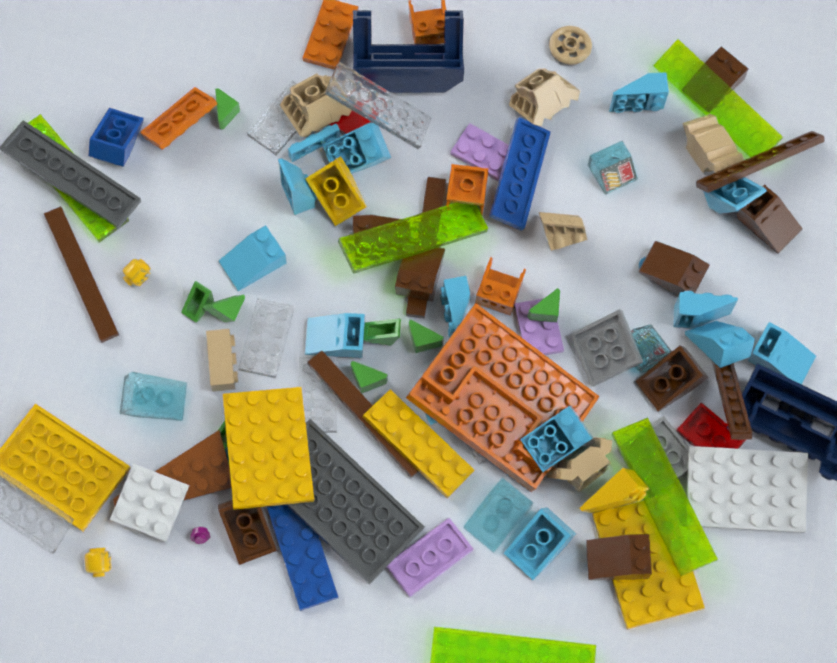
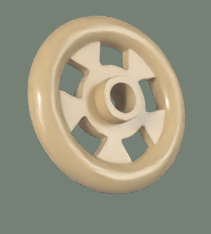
(566, 31)

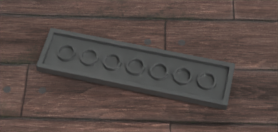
(70, 174)

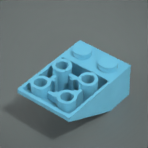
(642, 94)
(359, 148)
(455, 298)
(698, 309)
(336, 335)
(782, 354)
(556, 438)

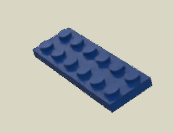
(520, 174)
(302, 558)

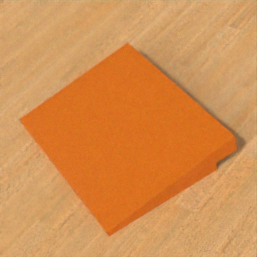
(495, 391)

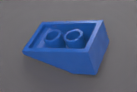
(115, 137)

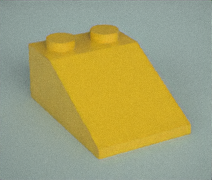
(337, 191)
(620, 490)

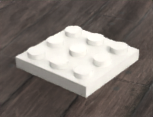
(149, 502)

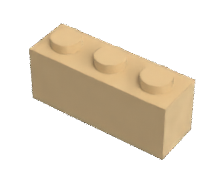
(221, 360)

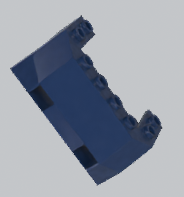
(410, 66)
(794, 417)

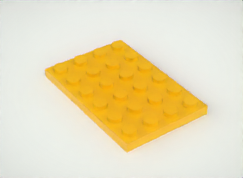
(267, 448)
(61, 465)
(665, 592)

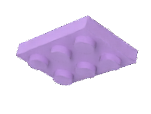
(481, 150)
(540, 334)

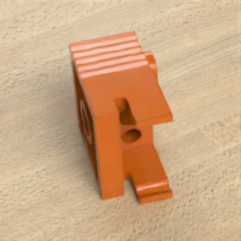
(427, 25)
(467, 185)
(499, 290)

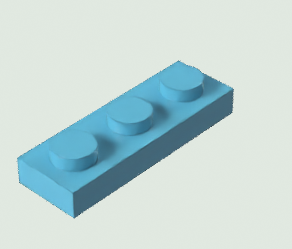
(313, 142)

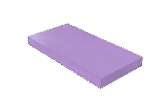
(429, 557)

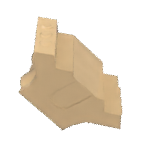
(542, 95)
(310, 107)
(710, 144)
(562, 229)
(584, 464)

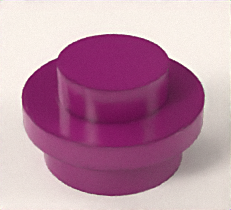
(200, 535)

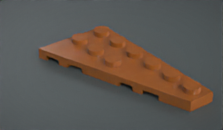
(200, 467)

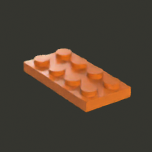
(330, 34)
(178, 118)

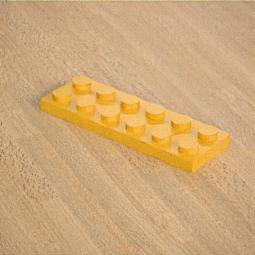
(418, 443)

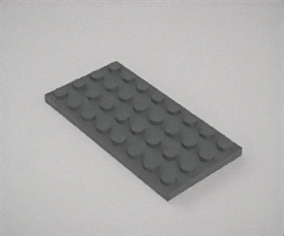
(353, 509)

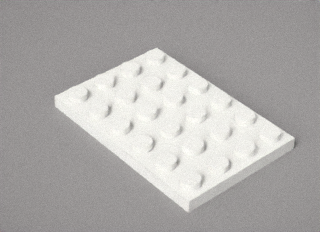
(748, 488)

